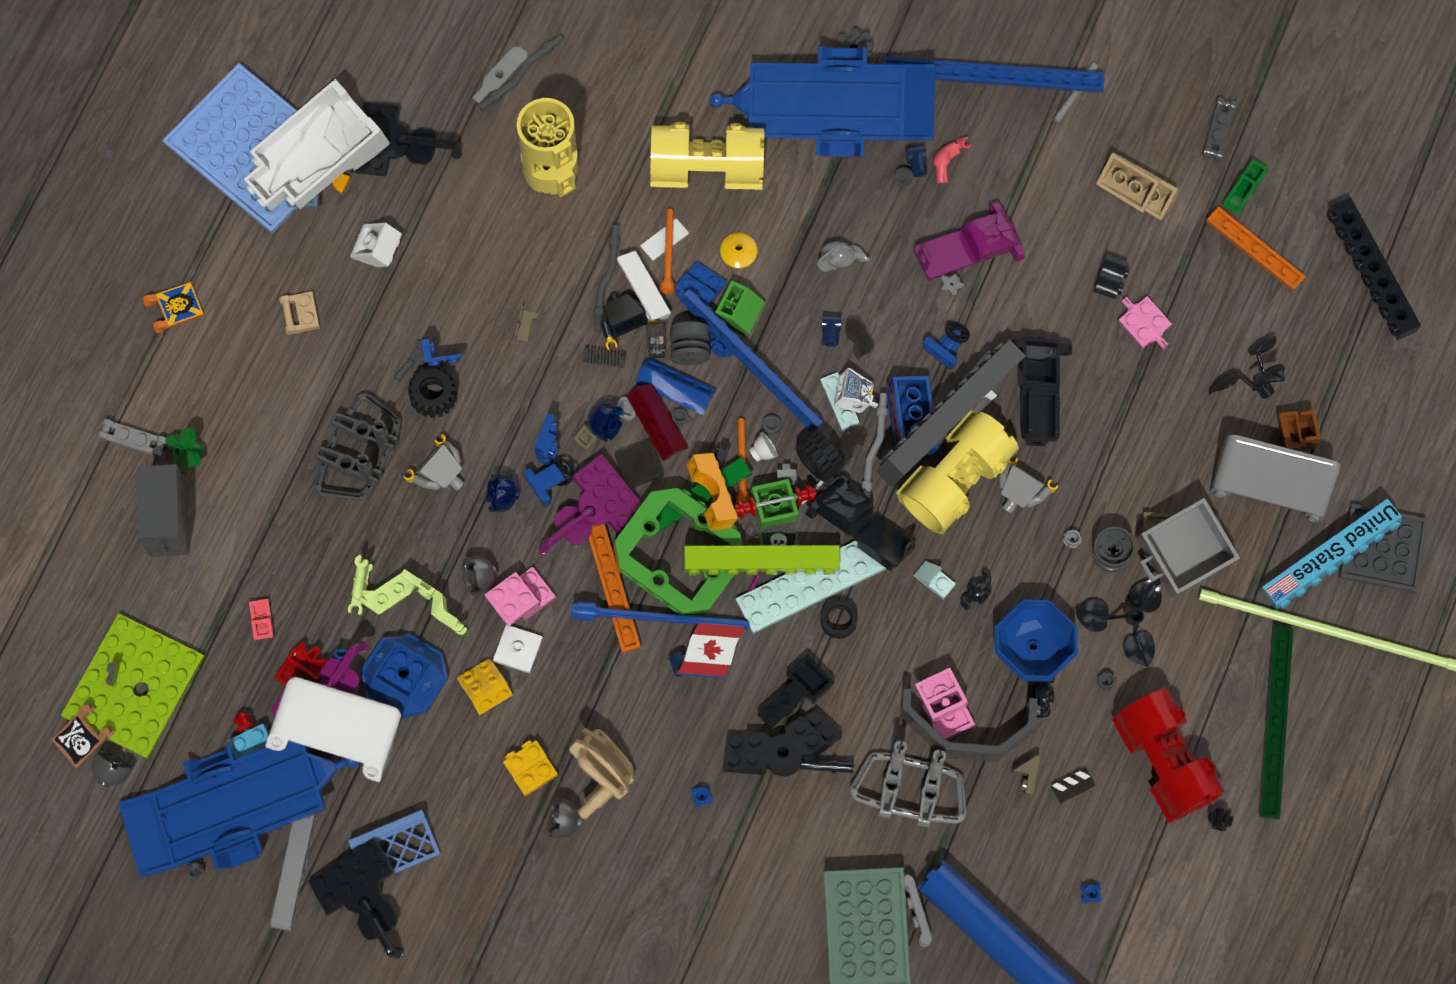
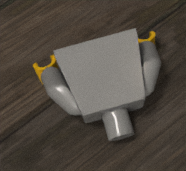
(439, 469)
(1022, 488)

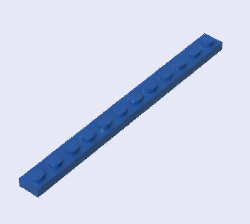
(1010, 75)

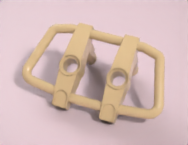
(605, 764)

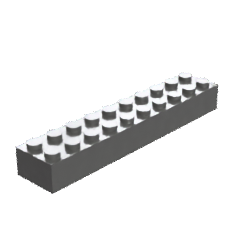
(949, 412)

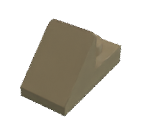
(1030, 771)

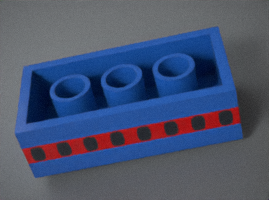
(908, 404)

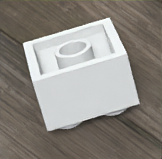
(376, 244)

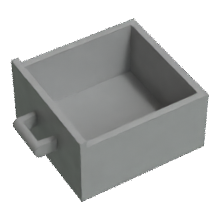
(1186, 548)

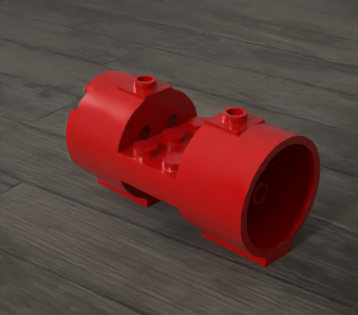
(1154, 726)

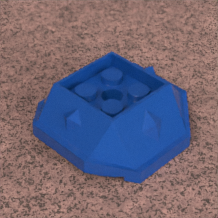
(409, 694)

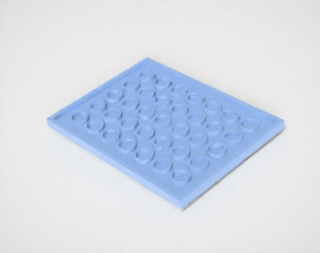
(223, 132)

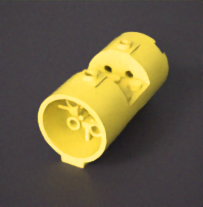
(548, 146)
(739, 157)
(939, 493)

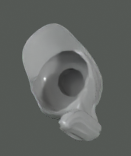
(839, 255)

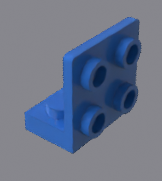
(428, 349)

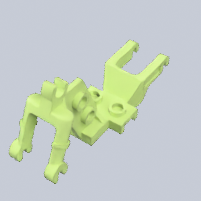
(395, 591)

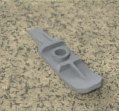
(507, 67)

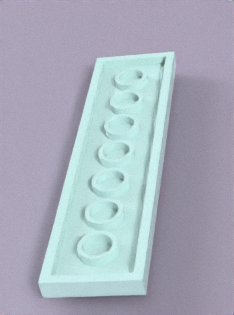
(797, 592)

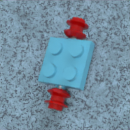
(251, 739)

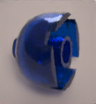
(605, 421)
(501, 493)

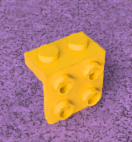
(484, 686)

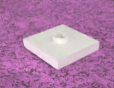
(518, 649)

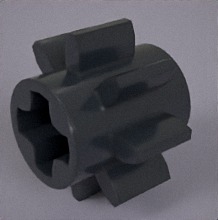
(1220, 819)

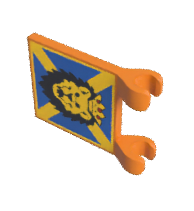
(176, 304)

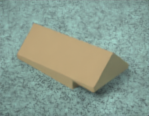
(1137, 186)

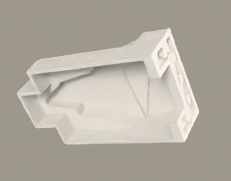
(313, 149)

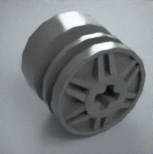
(689, 343)
(1122, 543)

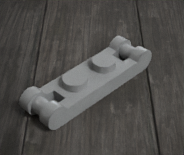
(132, 438)
(919, 918)

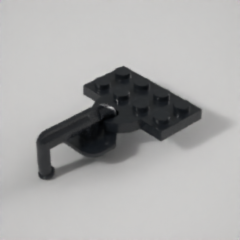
(417, 146)
(350, 884)

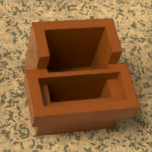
(1299, 430)

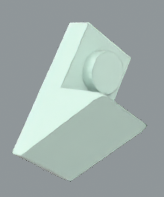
(934, 579)

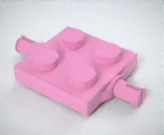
(1145, 322)

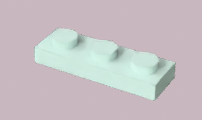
(844, 417)

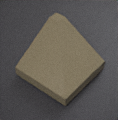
(585, 437)

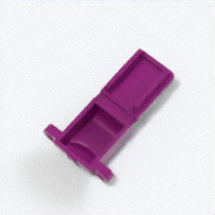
(974, 244)

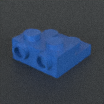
(702, 282)
(546, 444)

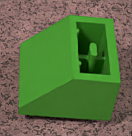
(740, 307)

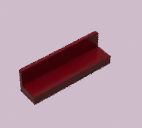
(657, 421)

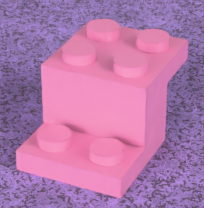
(520, 596)
(944, 704)

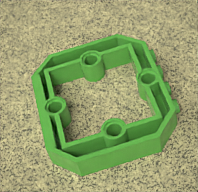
(643, 577)

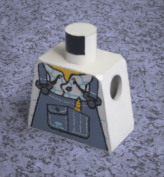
(854, 392)

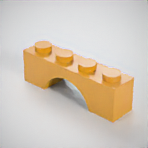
(705, 471)

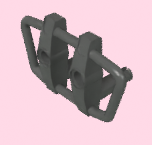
(360, 468)

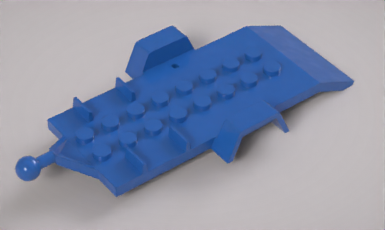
(838, 105)
(239, 804)

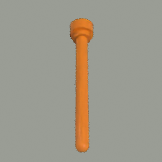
(667, 285)
(743, 495)

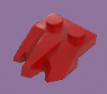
(301, 665)

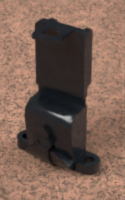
(1040, 388)
(852, 514)

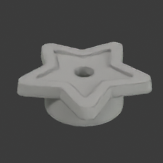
(952, 278)

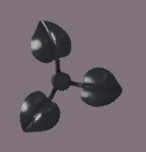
(1263, 381)
(1148, 599)

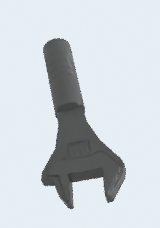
(417, 354)

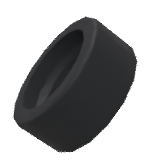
(839, 604)

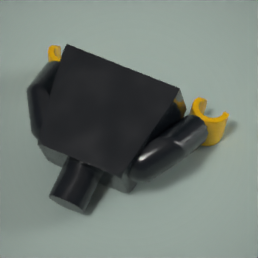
(622, 316)

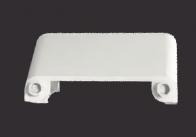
(336, 724)

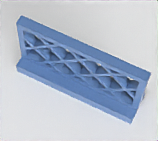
(396, 827)

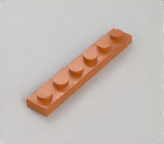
(1255, 249)

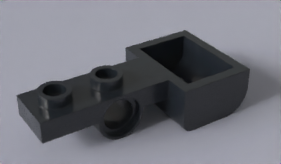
(806, 681)

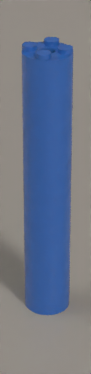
(990, 928)

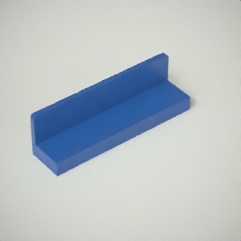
(676, 386)

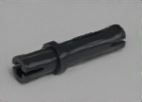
(828, 765)

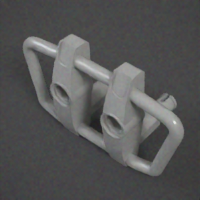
(893, 777)

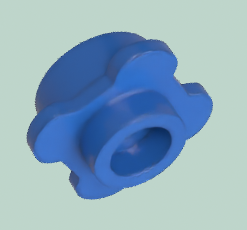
(701, 791)
(1095, 889)

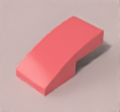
(261, 619)

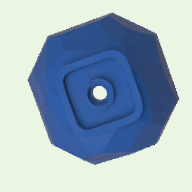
(1039, 625)

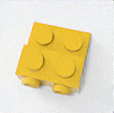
(529, 767)

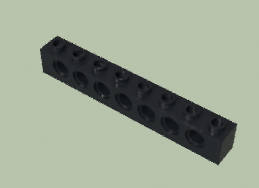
(1347, 210)

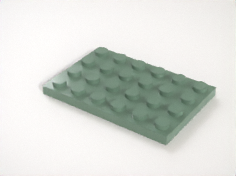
(867, 926)

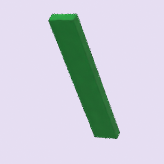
(732, 474)

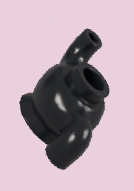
(977, 591)
(1045, 697)

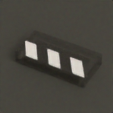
(1073, 785)

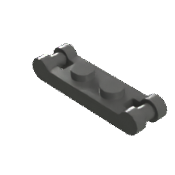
(1219, 128)

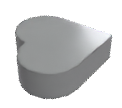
(629, 413)

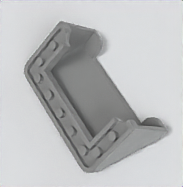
(1275, 476)

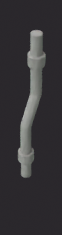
(881, 413)

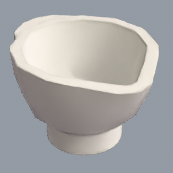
(763, 448)

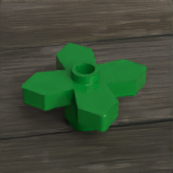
(185, 449)

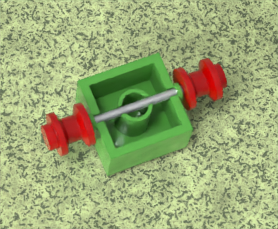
(774, 503)

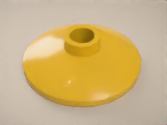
(736, 258)

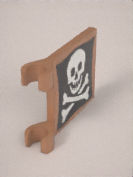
(78, 738)

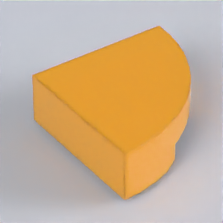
(341, 183)

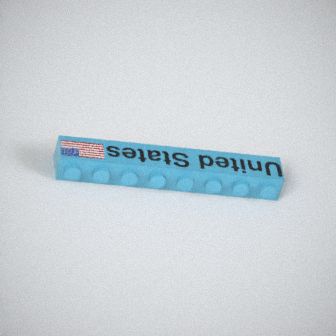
(1332, 554)

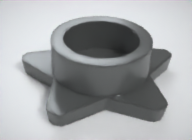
(684, 417)

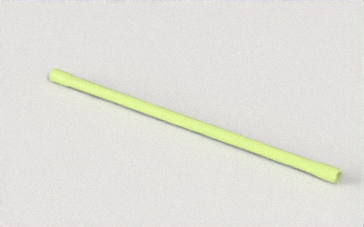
(1216, 598)

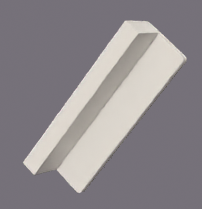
(644, 287)

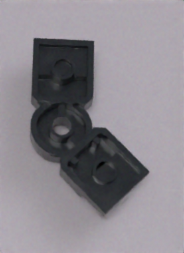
(757, 752)

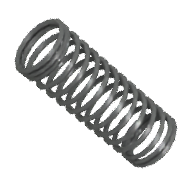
(621, 363)

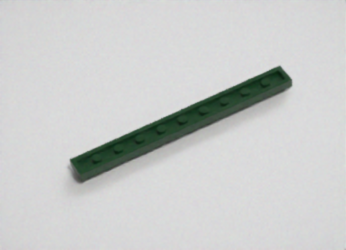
(1276, 723)

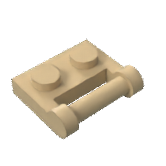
(305, 310)

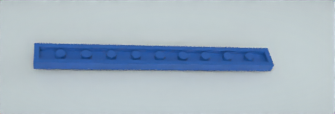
(751, 361)

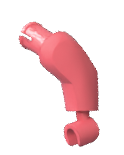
(944, 157)

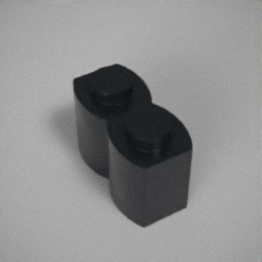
(1111, 277)

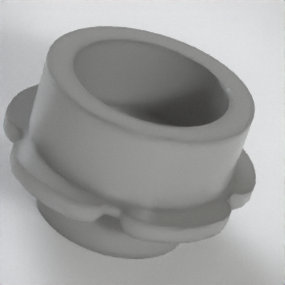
(1072, 534)

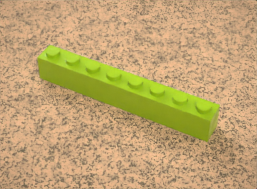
(761, 559)

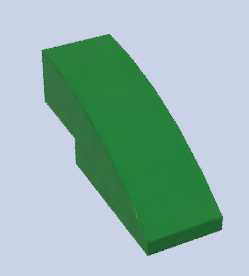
(1245, 187)

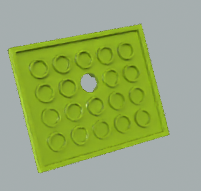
(142, 658)

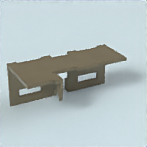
(524, 330)

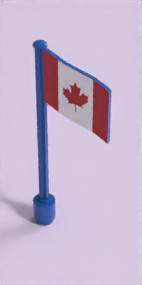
(709, 648)

